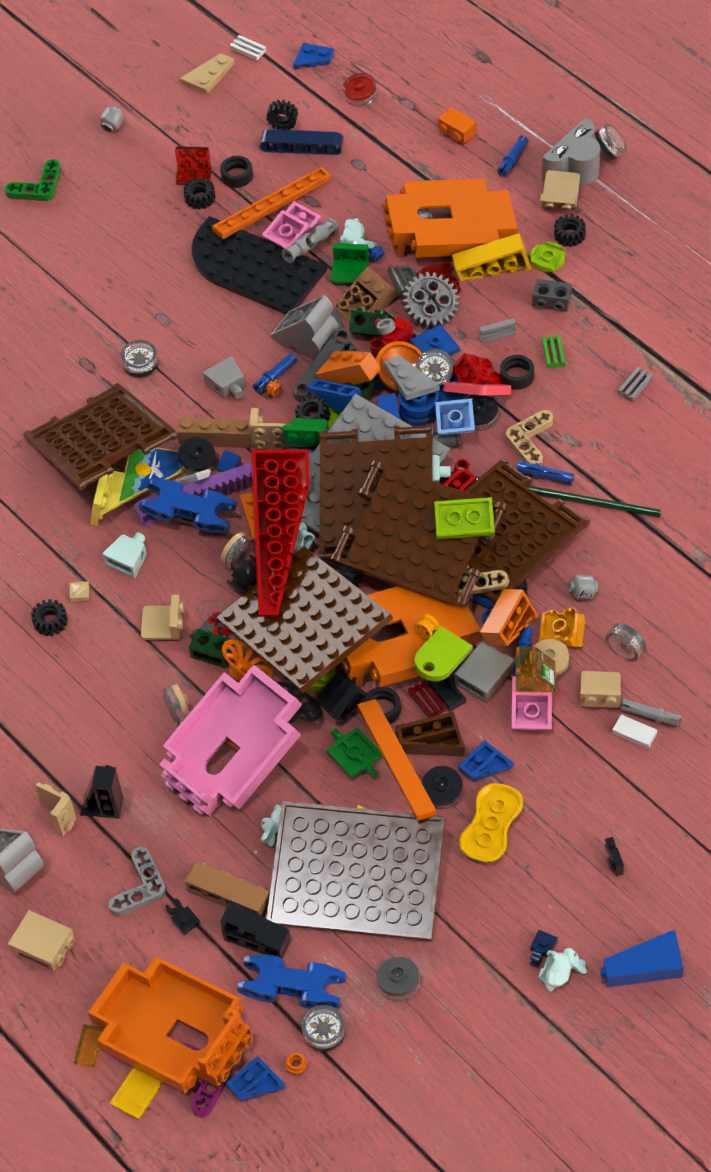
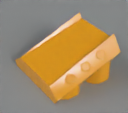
(564, 627)

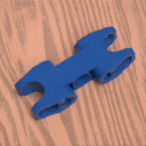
(199, 509)
(277, 979)

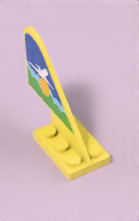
(125, 486)

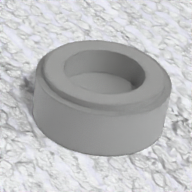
(385, 326)

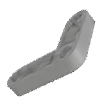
(146, 889)

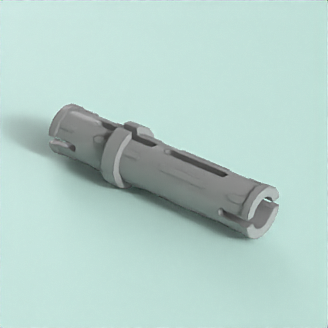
(659, 715)

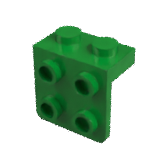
(348, 262)
(304, 432)

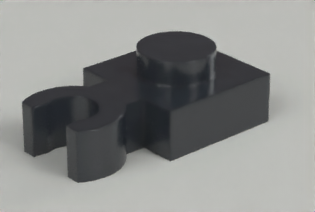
(614, 861)
(184, 918)

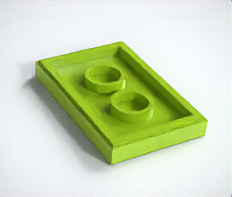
(464, 518)

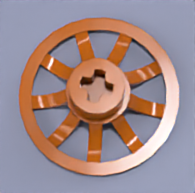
(242, 665)

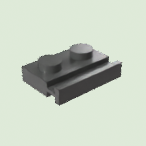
(401, 276)

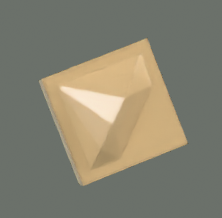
(79, 591)

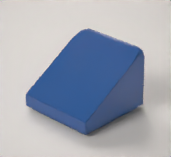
(228, 461)

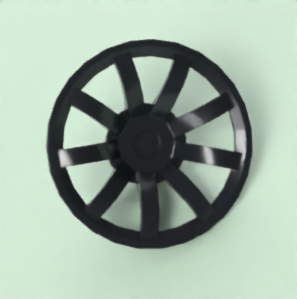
(303, 709)

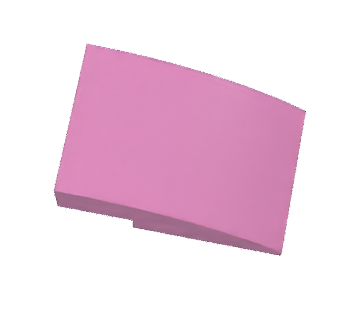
(292, 225)
(531, 709)

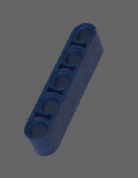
(301, 142)

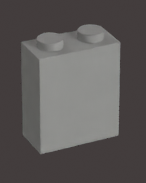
(484, 672)

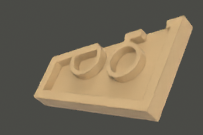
(208, 74)

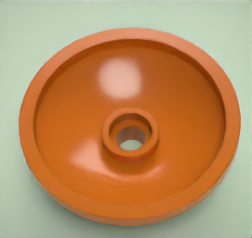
(392, 350)

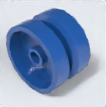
(418, 410)

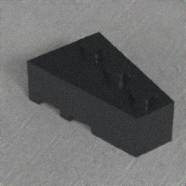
(103, 794)
(253, 931)

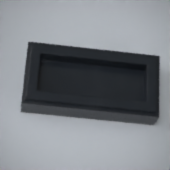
(448, 693)

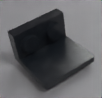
(340, 697)

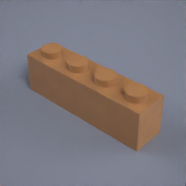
(215, 431)
(223, 887)

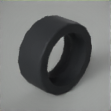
(238, 180)
(517, 361)
(389, 694)

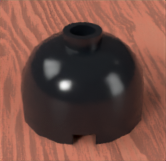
(244, 576)

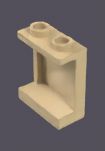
(42, 940)

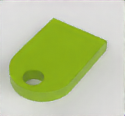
(442, 653)

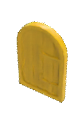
(136, 1093)

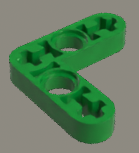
(14, 189)

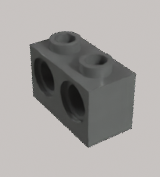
(552, 295)

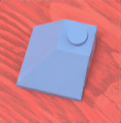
(455, 416)

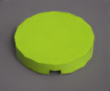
(547, 257)

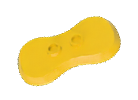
(487, 833)

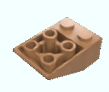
(366, 292)

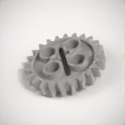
(430, 300)

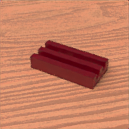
(419, 688)

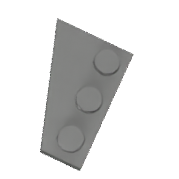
(409, 379)

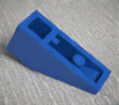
(333, 393)

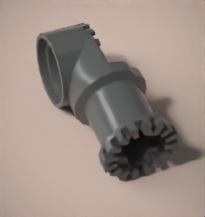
(448, 440)

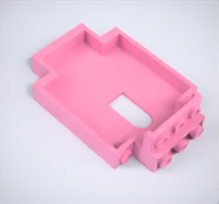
(250, 715)

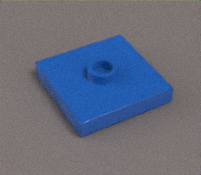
(436, 339)

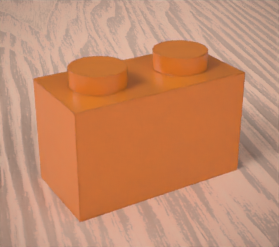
(457, 126)

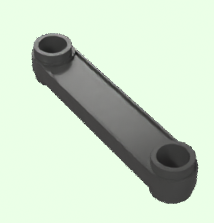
(308, 377)

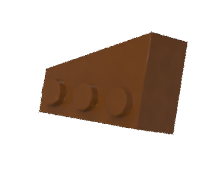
(431, 736)

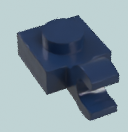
(541, 945)

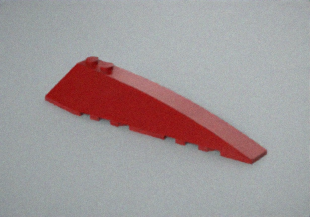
(278, 499)

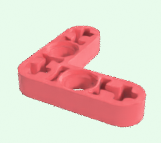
(475, 389)

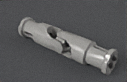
(309, 240)

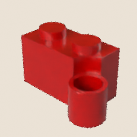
(402, 332)
(461, 478)

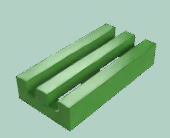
(551, 340)

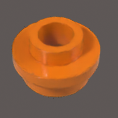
(273, 388)
(291, 1059)

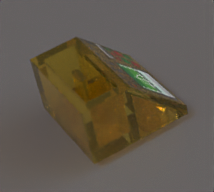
(534, 671)

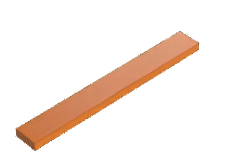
(271, 203)
(396, 760)

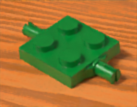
(354, 753)

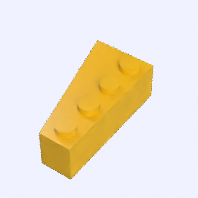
(491, 258)

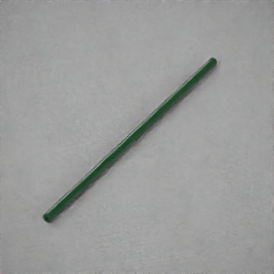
(591, 500)

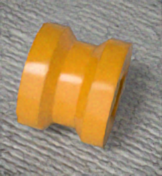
(426, 626)

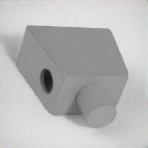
(225, 379)

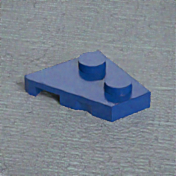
(313, 56)
(484, 762)
(254, 1081)

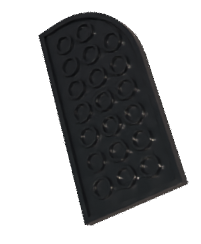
(254, 268)

